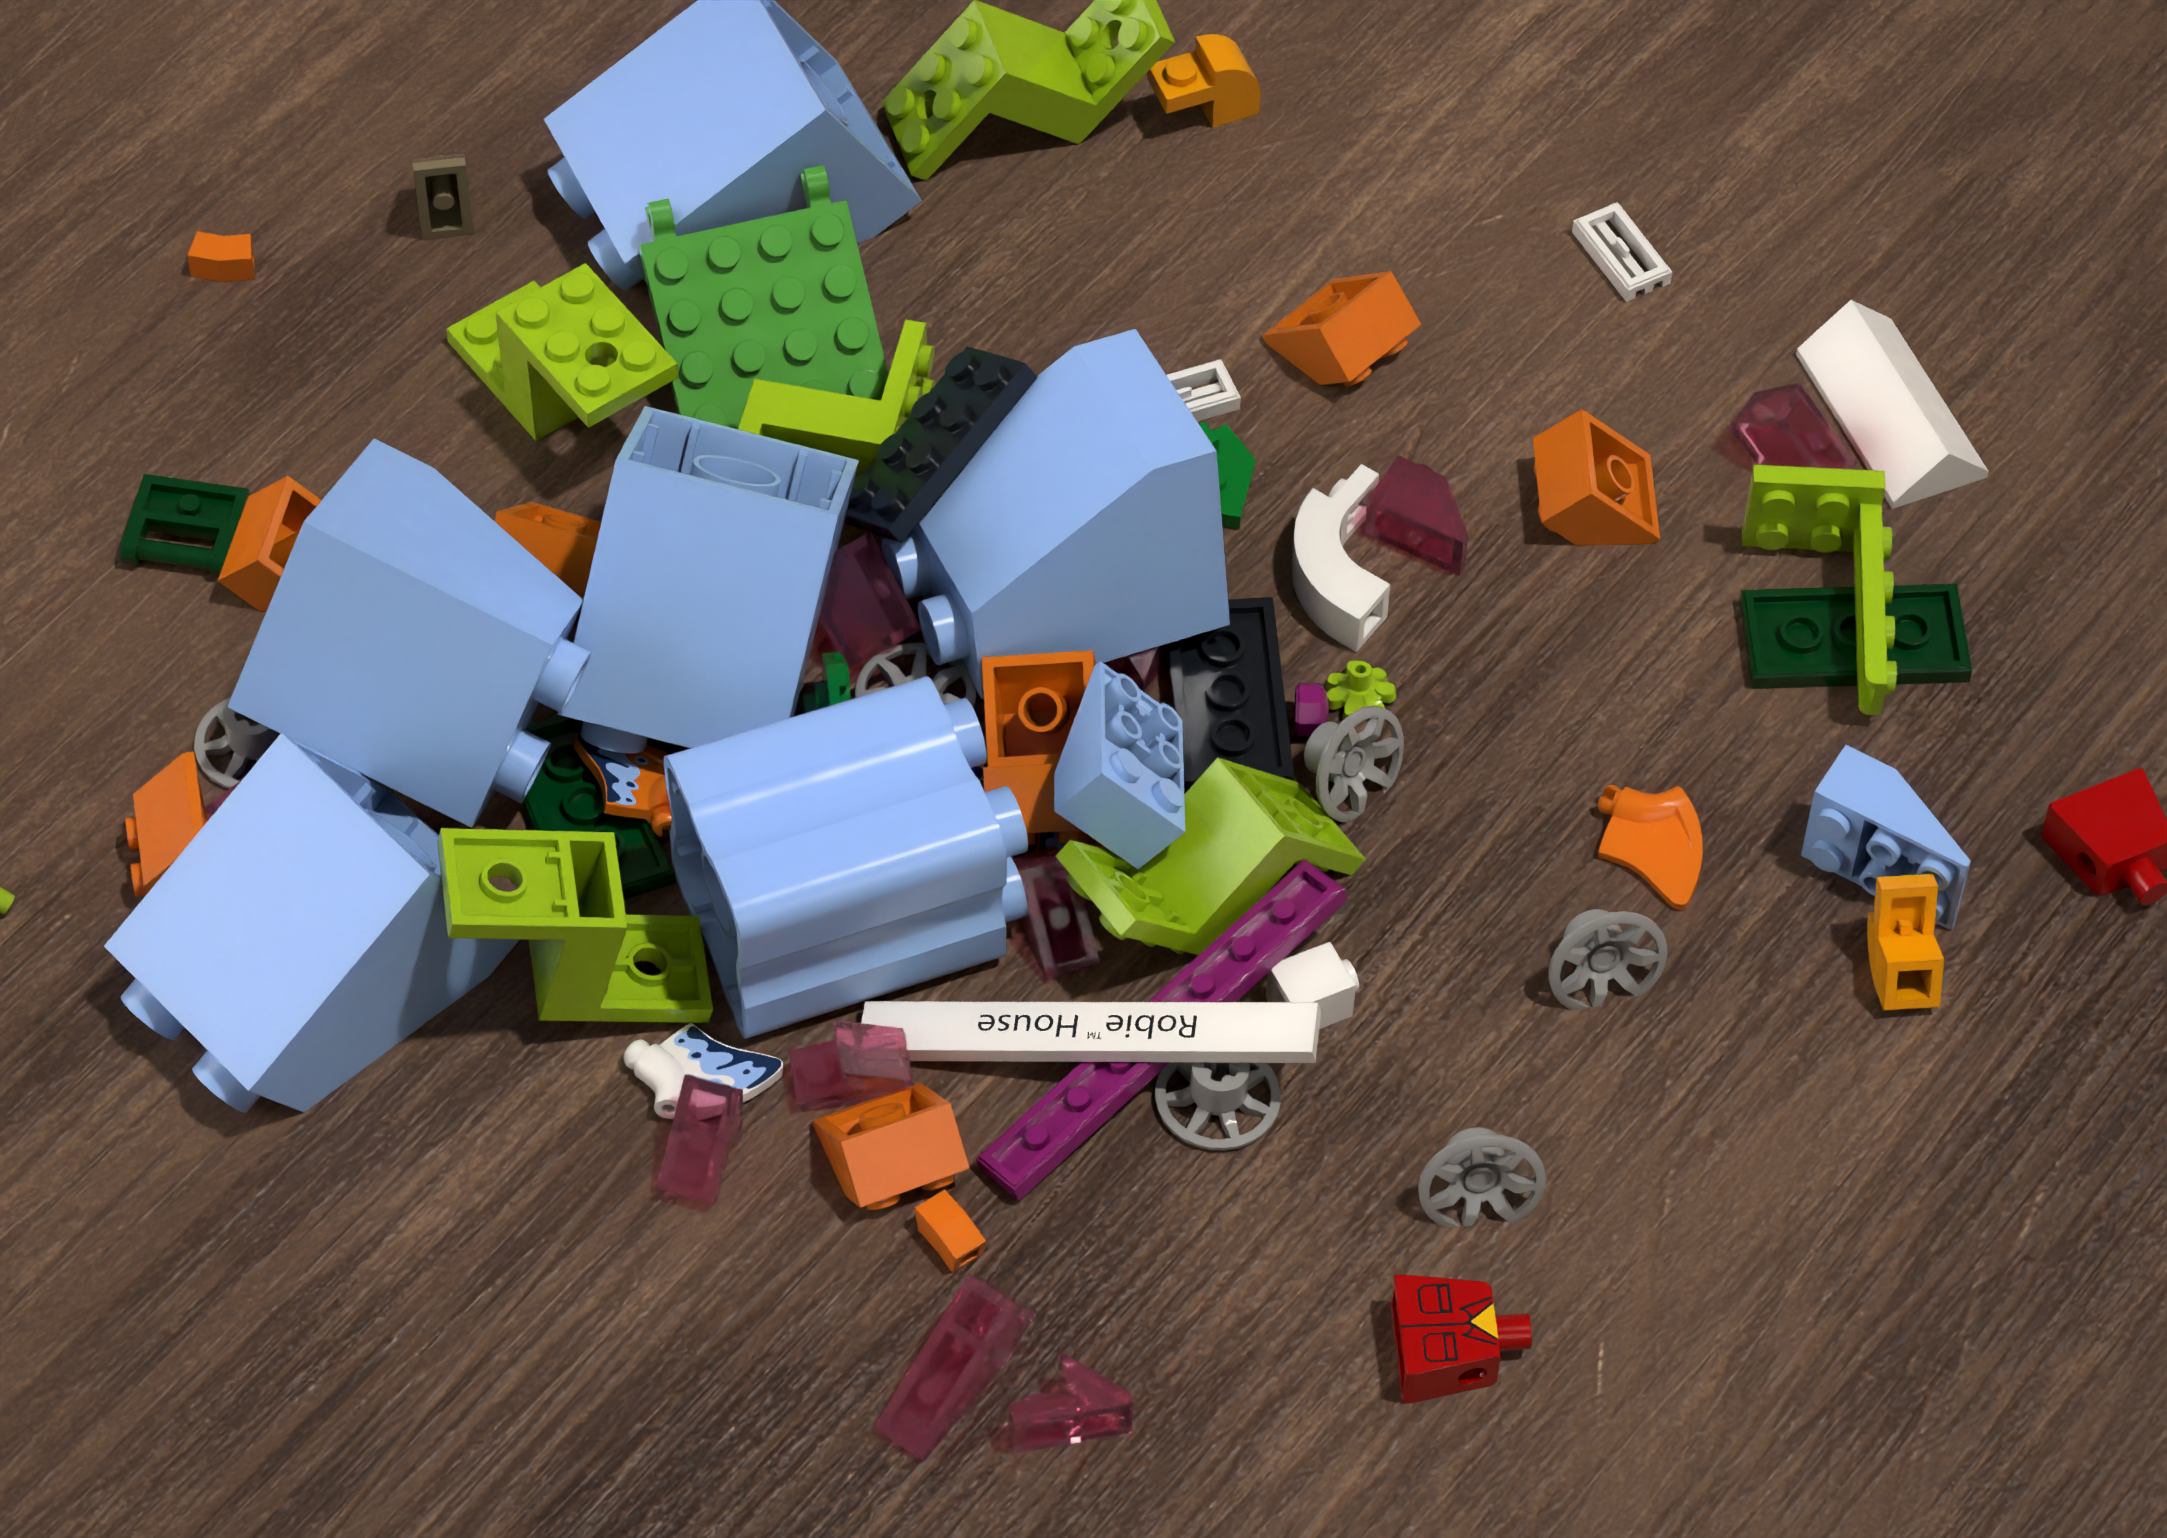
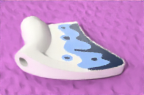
(699, 1055)

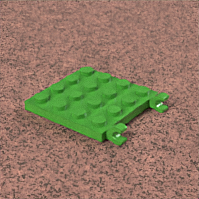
(763, 303)

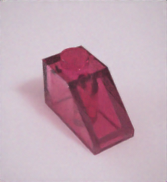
(1789, 430)
(1418, 514)
(864, 603)
(1056, 916)

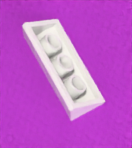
(1888, 406)

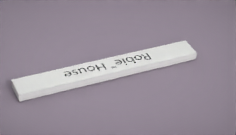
(1104, 1031)

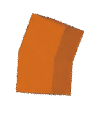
(222, 257)
(949, 1231)

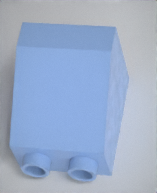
(722, 124)
(1075, 522)
(705, 583)
(414, 640)
(298, 933)

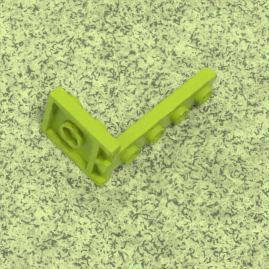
(1828, 514)

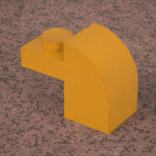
(1209, 76)
(1903, 944)

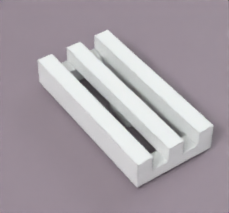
(1613, 254)
(1210, 399)

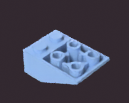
(1123, 769)
(1874, 825)

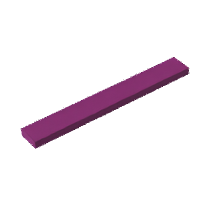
(1218, 974)

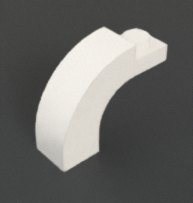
(1328, 584)

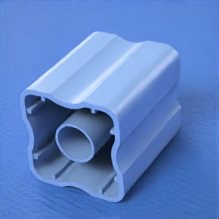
(845, 853)

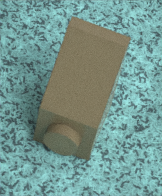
(443, 196)

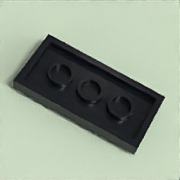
(936, 442)
(1232, 693)

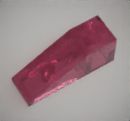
(955, 1365)

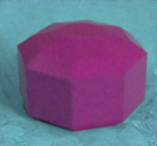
(1310, 707)

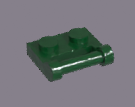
(182, 510)

